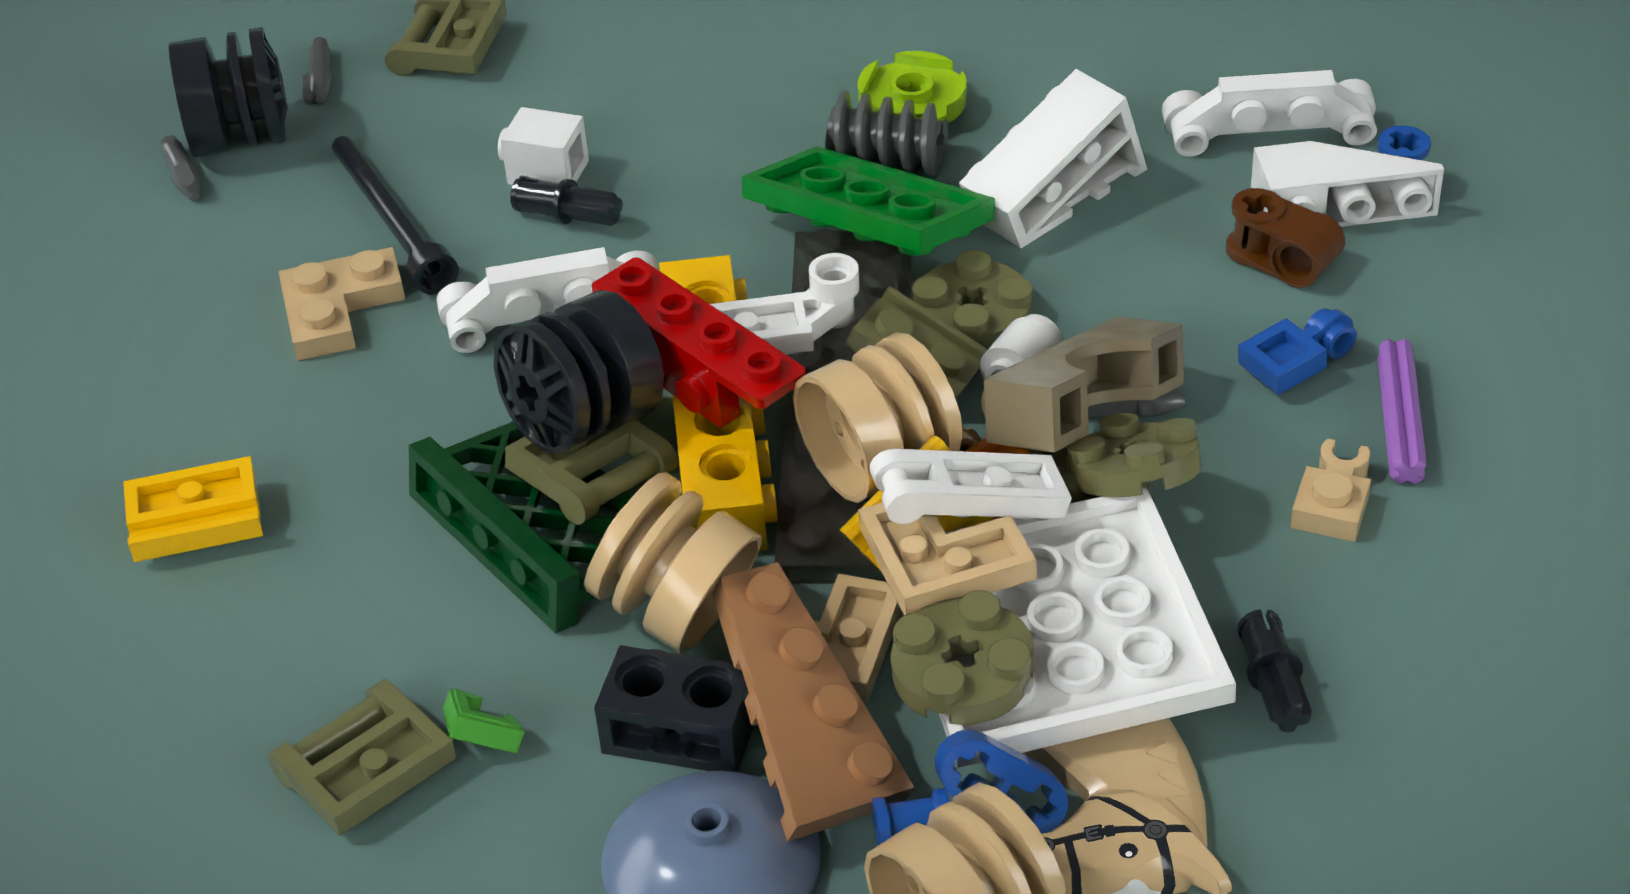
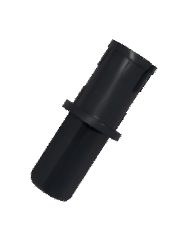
(565, 201)
(1275, 670)

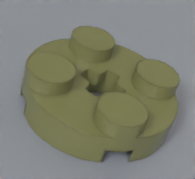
(973, 279)
(1134, 452)
(962, 626)

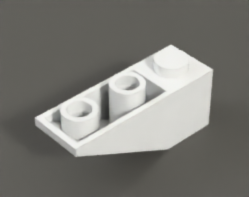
(1349, 182)

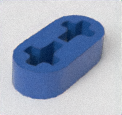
(1009, 768)

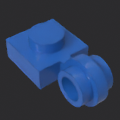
(1289, 355)

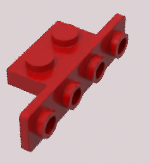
(701, 349)

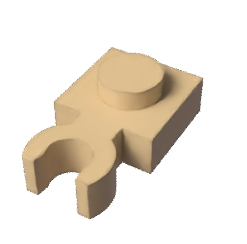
(1333, 495)

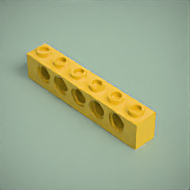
(724, 461)

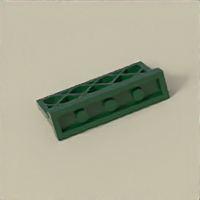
(501, 533)

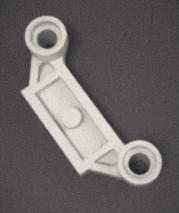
(1270, 104)
(522, 292)
(800, 318)

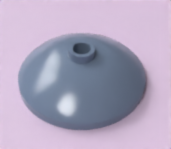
(664, 846)

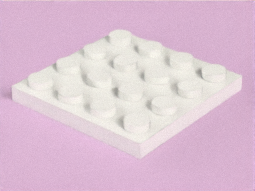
(1108, 627)

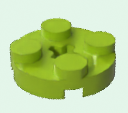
(917, 71)

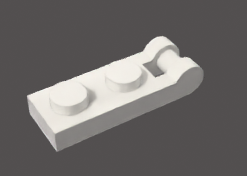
(968, 484)

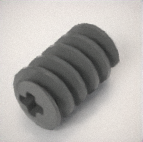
(888, 135)

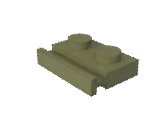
(952, 349)

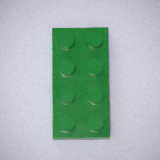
(868, 200)

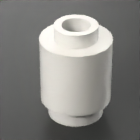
(1019, 341)

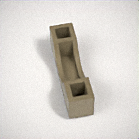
(1048, 395)

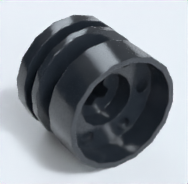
(227, 91)
(578, 371)

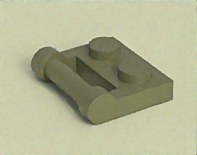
(458, 41)
(561, 473)
(363, 757)

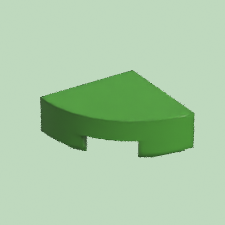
(475, 726)

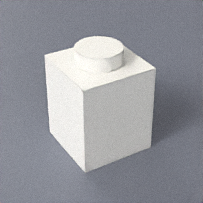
(543, 146)

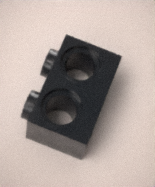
(674, 710)

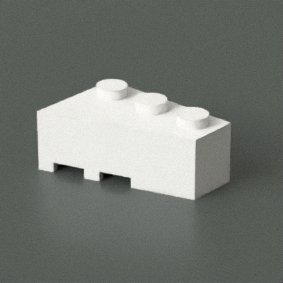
(1057, 158)

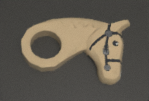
(1138, 817)

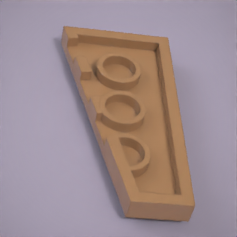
(812, 721)

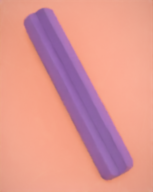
(1401, 411)

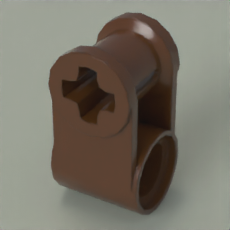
(1284, 241)

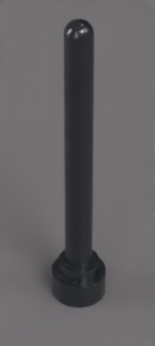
(428, 263)

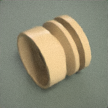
(878, 402)
(662, 556)
(968, 847)

